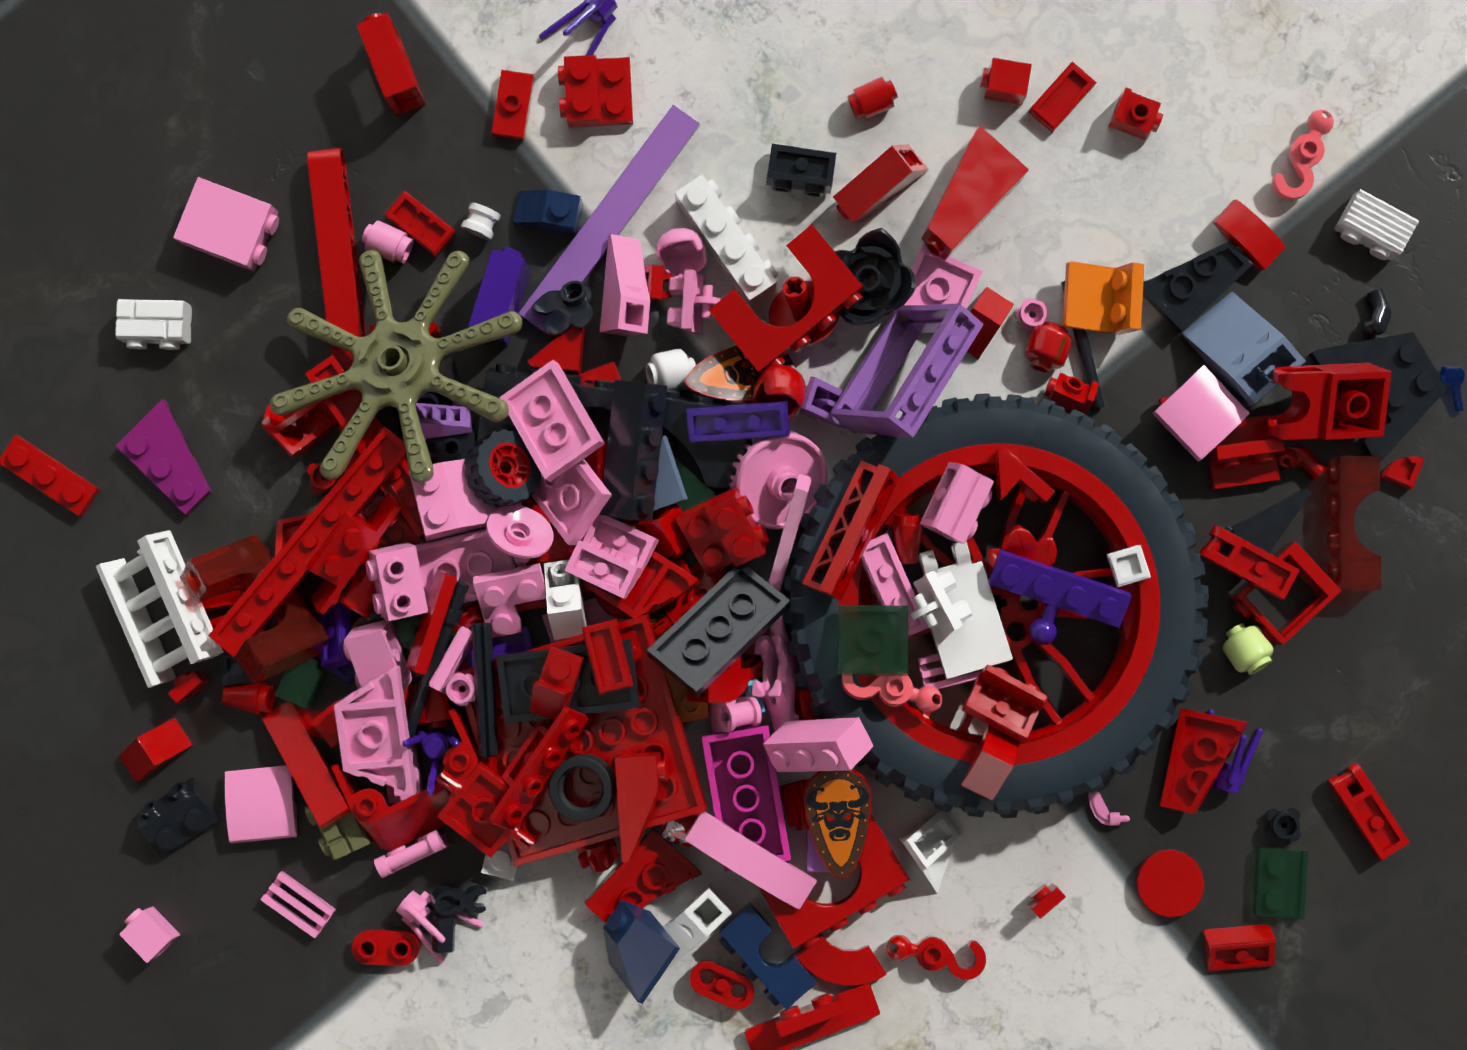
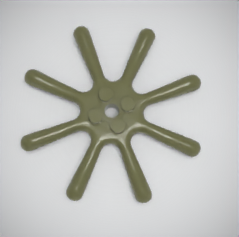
(406, 380)

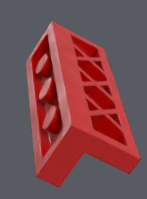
(856, 534)

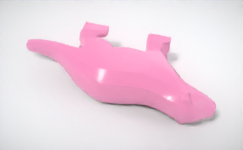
(777, 675)

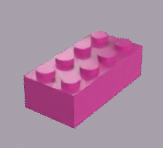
(746, 787)

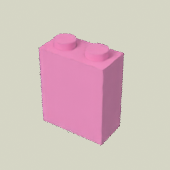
(227, 224)

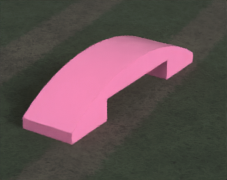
(750, 860)

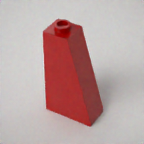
(976, 188)

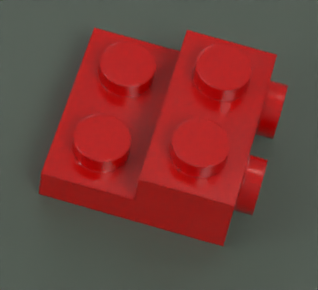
(596, 91)
(723, 531)

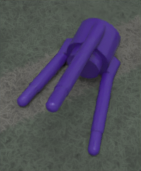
(594, 10)
(434, 746)
(1232, 773)

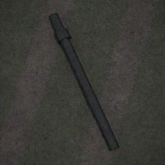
(423, 690)

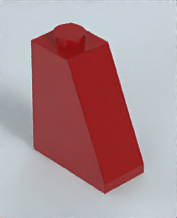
(879, 182)

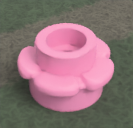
(1028, 306)
(453, 689)

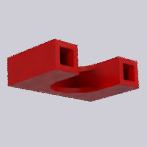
(833, 290)
(879, 875)

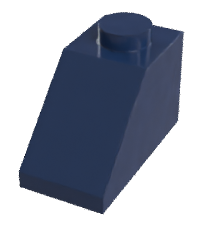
(549, 211)

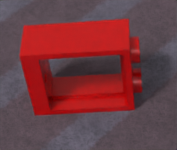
(390, 63)
(1311, 575)

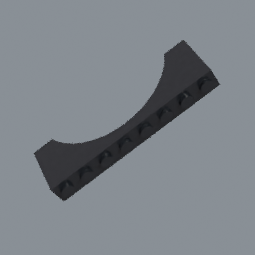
(713, 458)

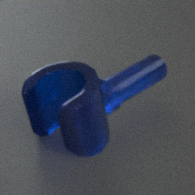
(1454, 376)

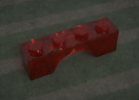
(1350, 482)

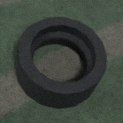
(564, 806)

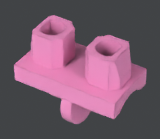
(696, 301)

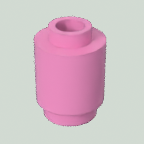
(388, 241)

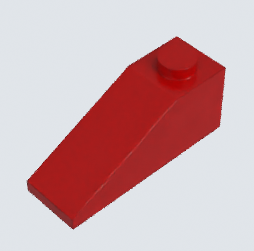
(638, 789)

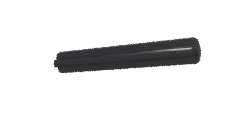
(484, 689)

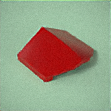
(301, 429)

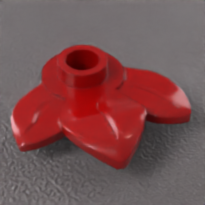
(1024, 544)

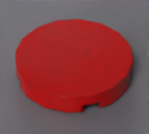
(1169, 883)

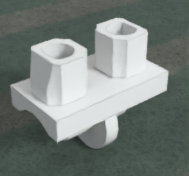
(935, 604)

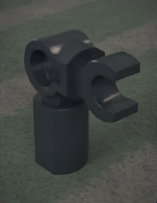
(446, 902)

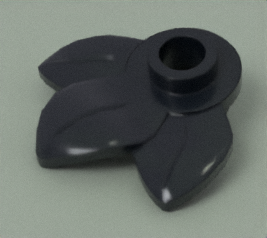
(565, 308)

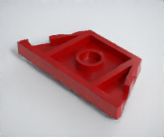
(656, 587)

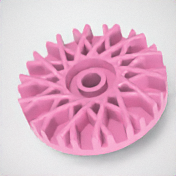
(770, 474)

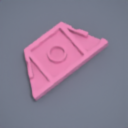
(372, 733)

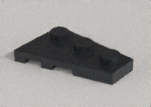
(1193, 286)

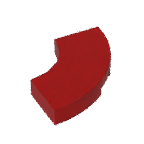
(841, 965)

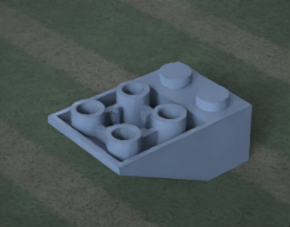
(1241, 348)

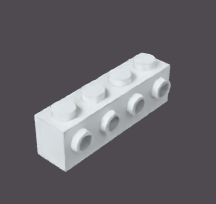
(725, 239)

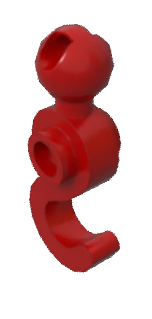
(934, 954)

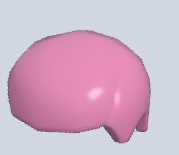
(681, 250)

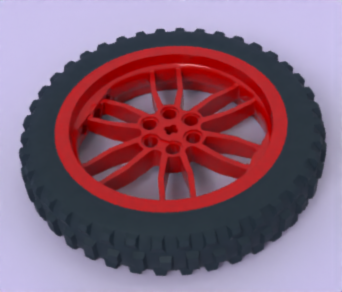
(1156, 634)

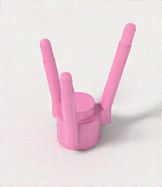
(415, 911)

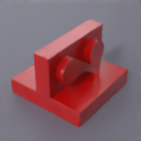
(1245, 456)

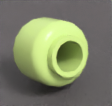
(1247, 649)

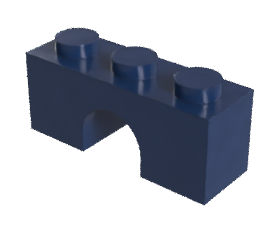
(784, 980)

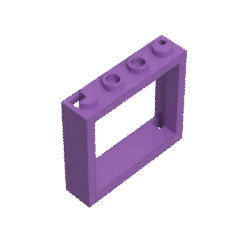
(953, 334)

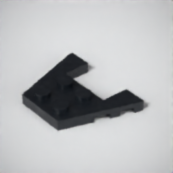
(1412, 384)

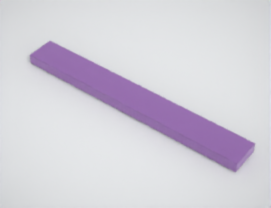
(616, 207)

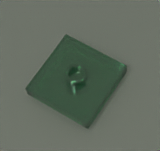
(873, 640)

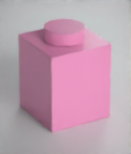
(148, 933)

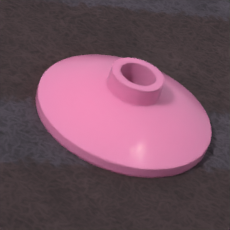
(519, 531)

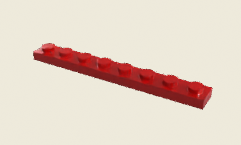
(291, 562)

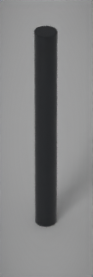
(1087, 362)

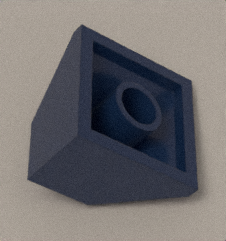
(638, 948)

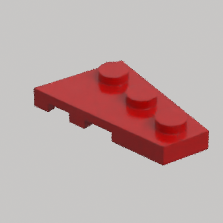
(1197, 757)
(648, 875)

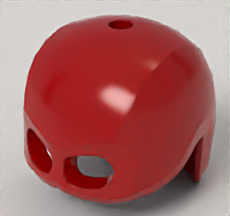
(781, 384)

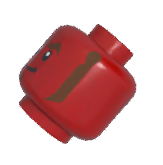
(1048, 347)

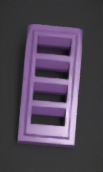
(439, 420)

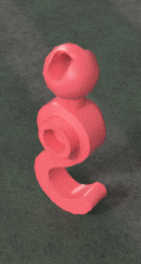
(1305, 153)
(894, 692)

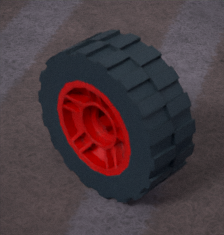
(484, 471)

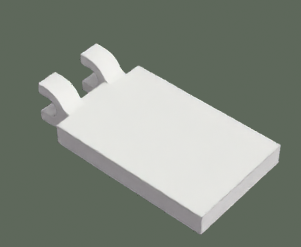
(982, 635)

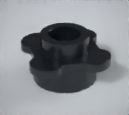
(1292, 827)

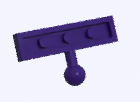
(1057, 590)

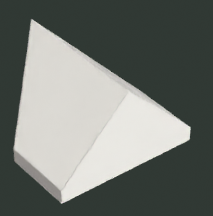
(932, 846)

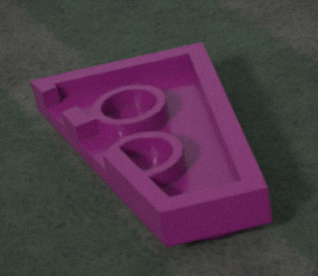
(163, 456)

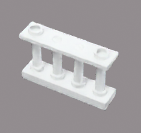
(187, 616)

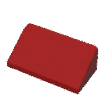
(1239, 947)

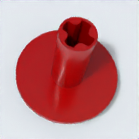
(793, 304)

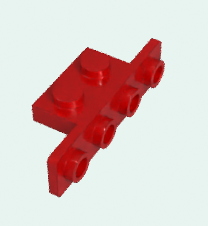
(346, 548)
(535, 764)
(813, 1021)

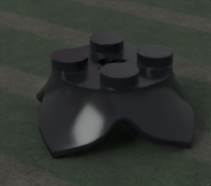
(880, 257)

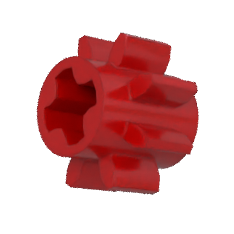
(598, 855)

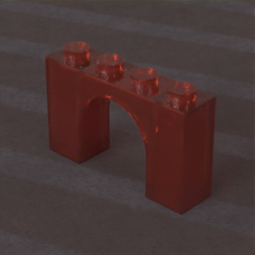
(235, 568)

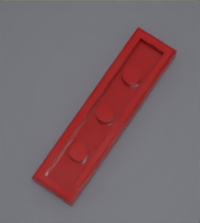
(306, 764)

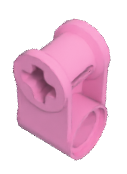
(734, 714)

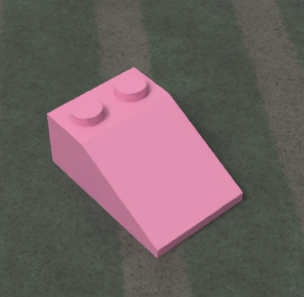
(448, 503)

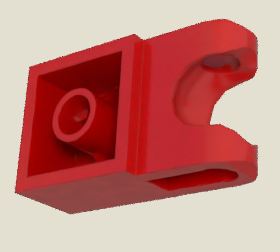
(1332, 401)

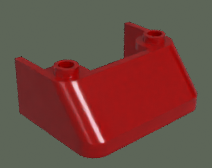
(418, 814)

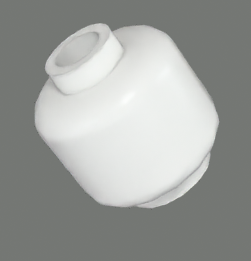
(669, 369)

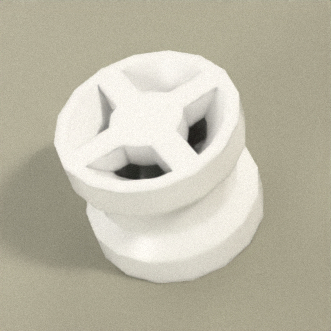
(480, 221)

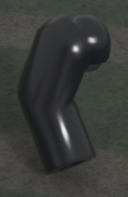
(1380, 316)

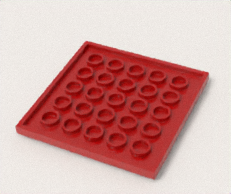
(605, 735)

